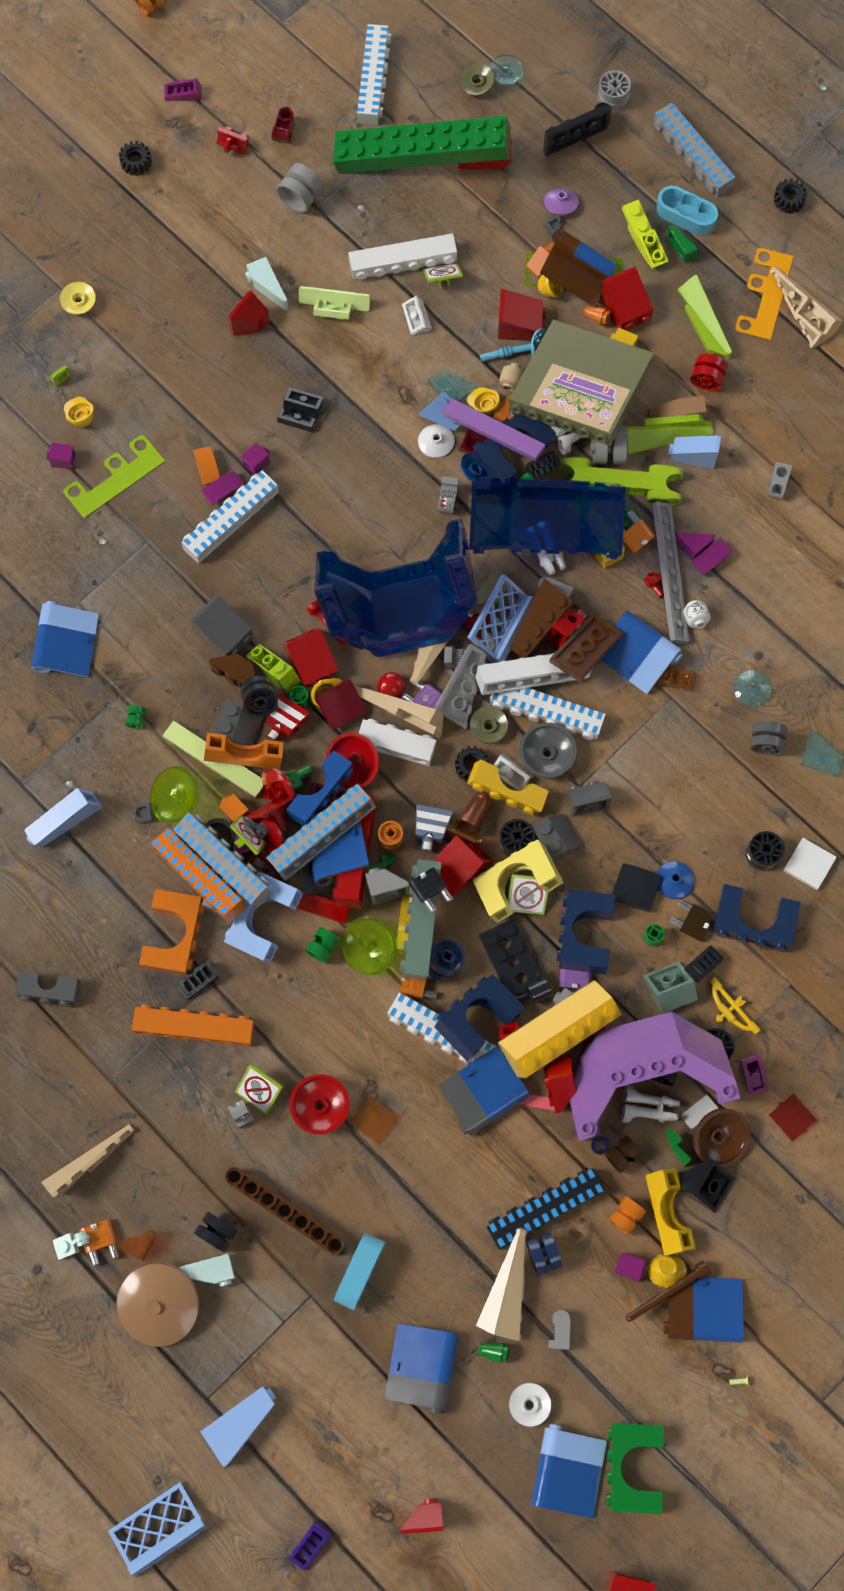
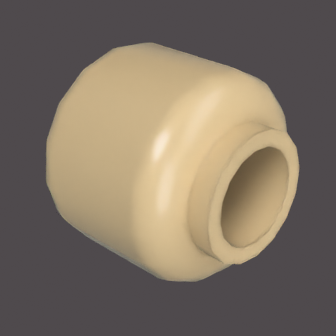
(510, 376)

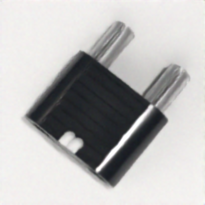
(428, 886)

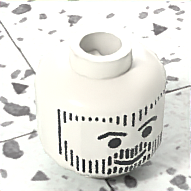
(696, 614)

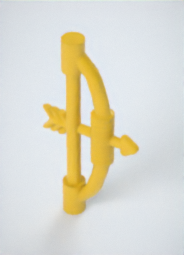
(716, 985)

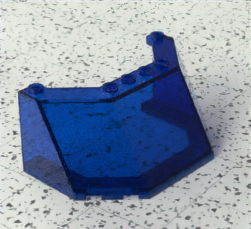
(570, 516)
(401, 604)

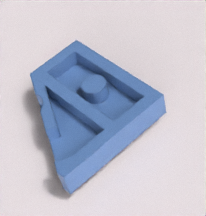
(434, 412)

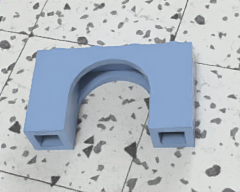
(242, 933)

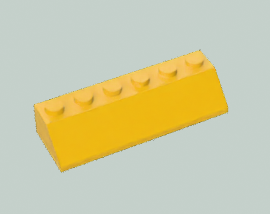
(559, 1029)

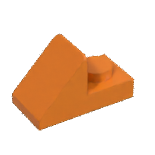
(538, 259)

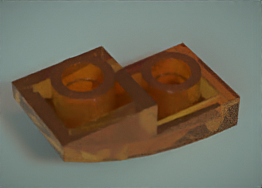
(678, 678)

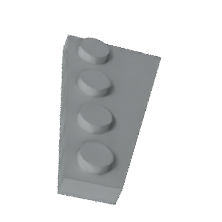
(460, 690)

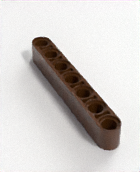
(277, 1204)

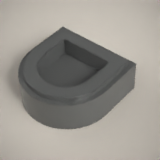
(142, 813)

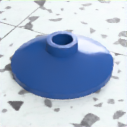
(472, 468)
(675, 889)

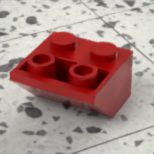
(559, 1082)

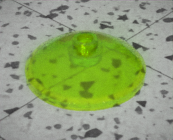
(174, 794)
(358, 945)

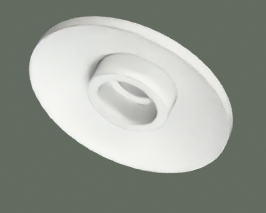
(436, 448)
(541, 1403)

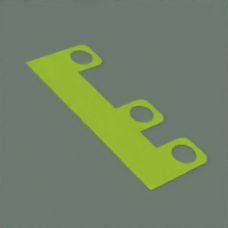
(119, 481)

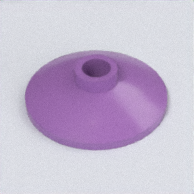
(561, 201)

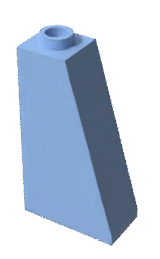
(62, 817)
(235, 1427)

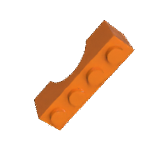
(262, 755)

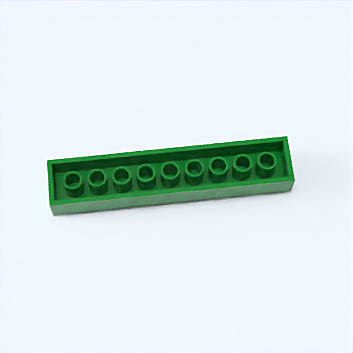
(422, 144)

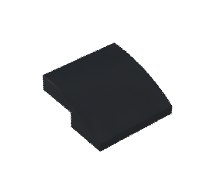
(300, 409)
(636, 887)

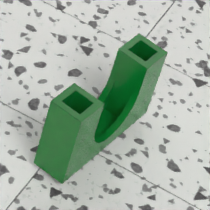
(621, 1496)

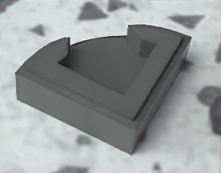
(553, 225)

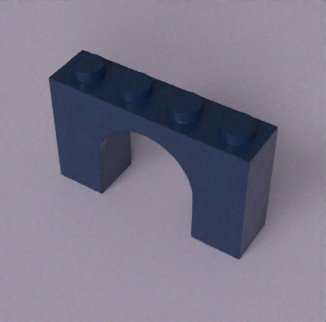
(489, 453)
(729, 923)
(573, 953)
(488, 994)

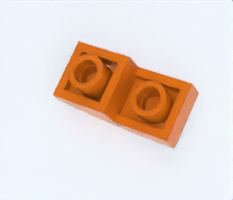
(206, 465)

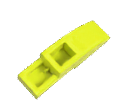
(643, 235)

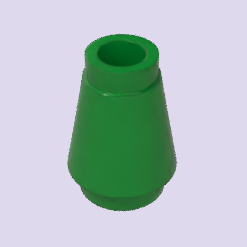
(494, 1351)

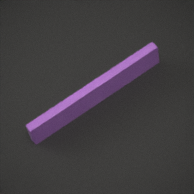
(493, 429)

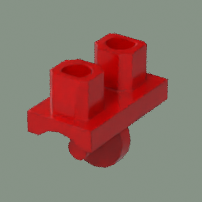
(232, 140)

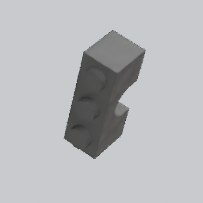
(64, 992)

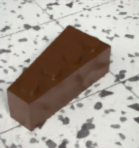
(544, 611)

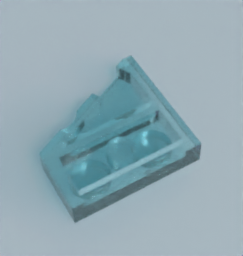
(454, 385)
(821, 756)

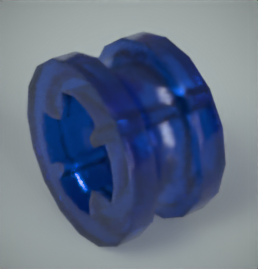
(598, 1139)

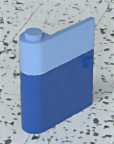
(64, 640)
(641, 653)
(568, 1472)

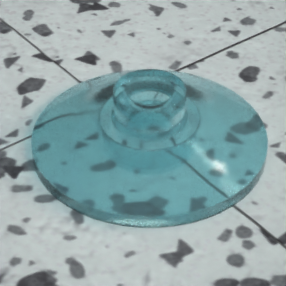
(506, 64)
(748, 695)

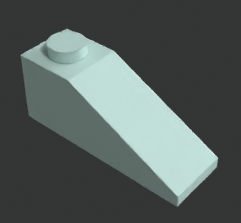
(265, 281)
(213, 1270)

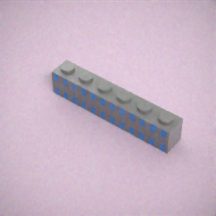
(694, 150)
(321, 832)
(223, 860)

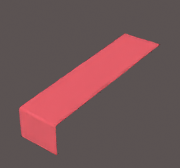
(538, 1102)

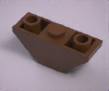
(233, 668)

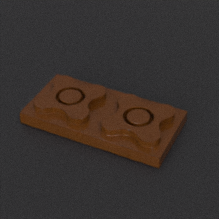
(586, 647)

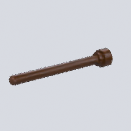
(700, 1271)

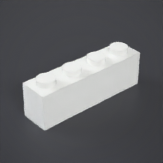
(398, 742)

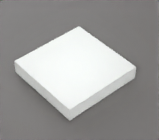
(809, 863)

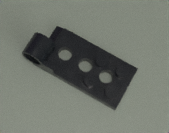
(577, 129)
(536, 985)

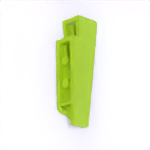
(663, 430)

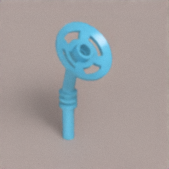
(516, 349)

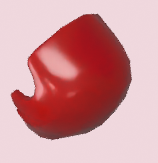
(391, 684)

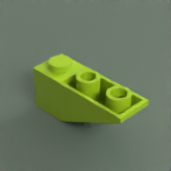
(274, 668)

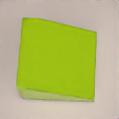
(59, 376)

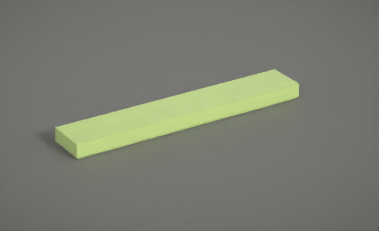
(196, 747)

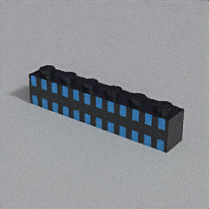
(546, 1208)

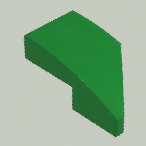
(385, 862)
(673, 1139)

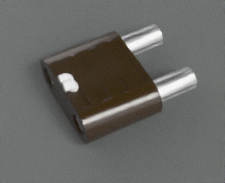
(695, 922)

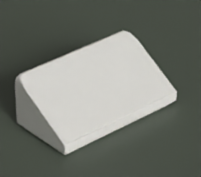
(416, 316)
(512, 772)

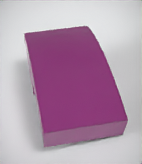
(222, 487)
(712, 556)

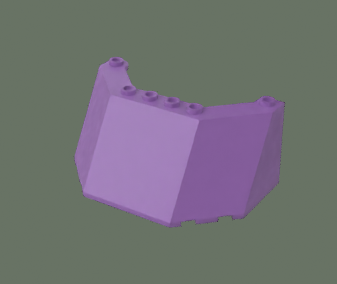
(641, 1053)

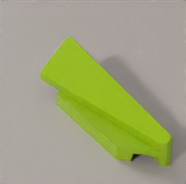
(704, 318)

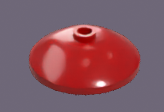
(352, 745)
(316, 1090)

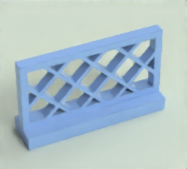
(509, 627)
(167, 1545)

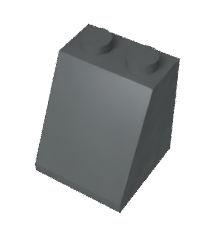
(221, 627)

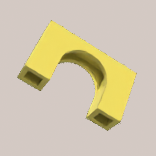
(493, 882)

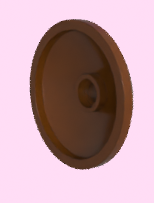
(730, 1141)

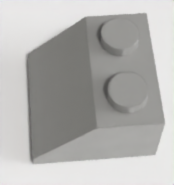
(385, 886)

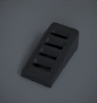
(704, 963)
(202, 985)

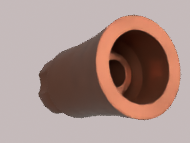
(475, 812)

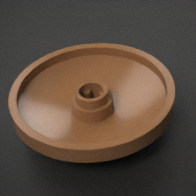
(158, 1304)

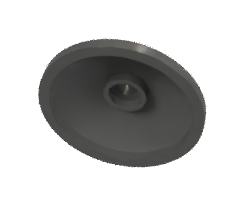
(551, 739)

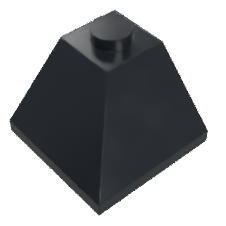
(706, 1184)

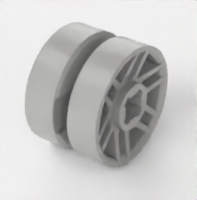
(614, 89)

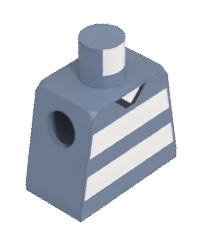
(431, 825)

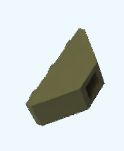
(485, 589)

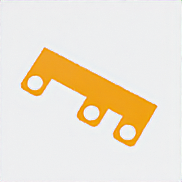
(772, 295)

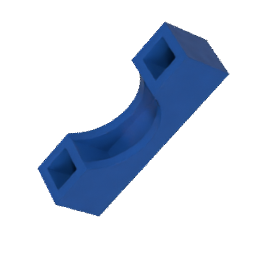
(307, 807)

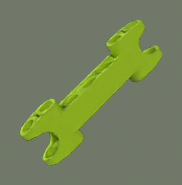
(637, 482)

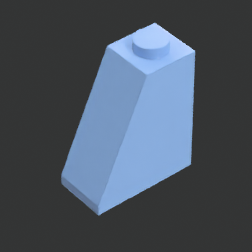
(695, 450)

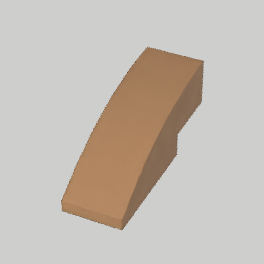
(679, 407)

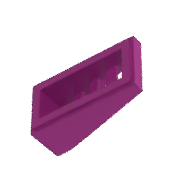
(194, 90)

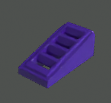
(323, 1532)

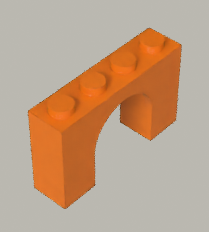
(175, 959)

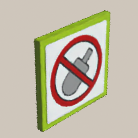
(442, 273)
(247, 835)
(526, 895)
(258, 1089)

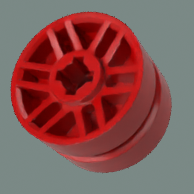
(708, 372)

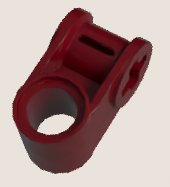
(283, 127)

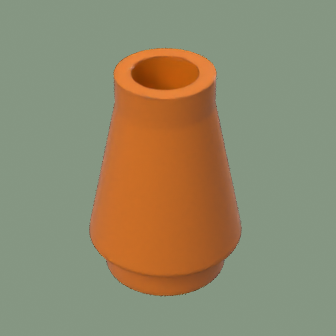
(597, 314)

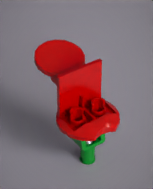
(281, 794)

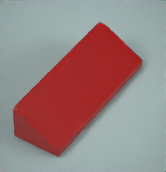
(323, 907)

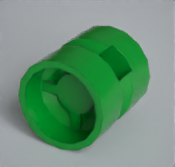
(322, 945)

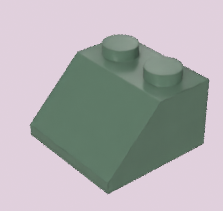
(671, 987)

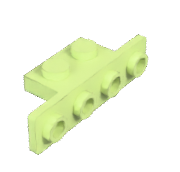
(333, 302)

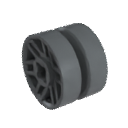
(768, 738)

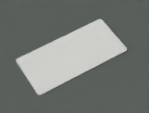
(698, 1111)

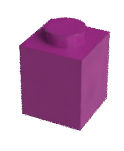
(61, 455)
(255, 458)
(630, 1267)

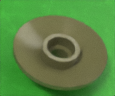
(474, 73)
(489, 716)

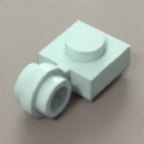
(69, 1243)

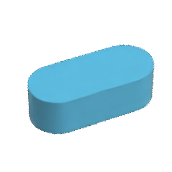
(687, 210)
(359, 1271)

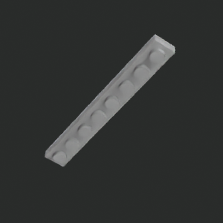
(670, 572)

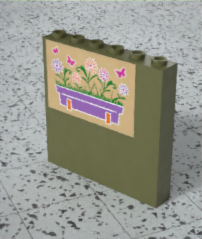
(581, 382)

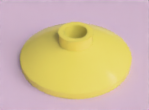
(74, 292)

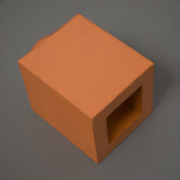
(233, 808)

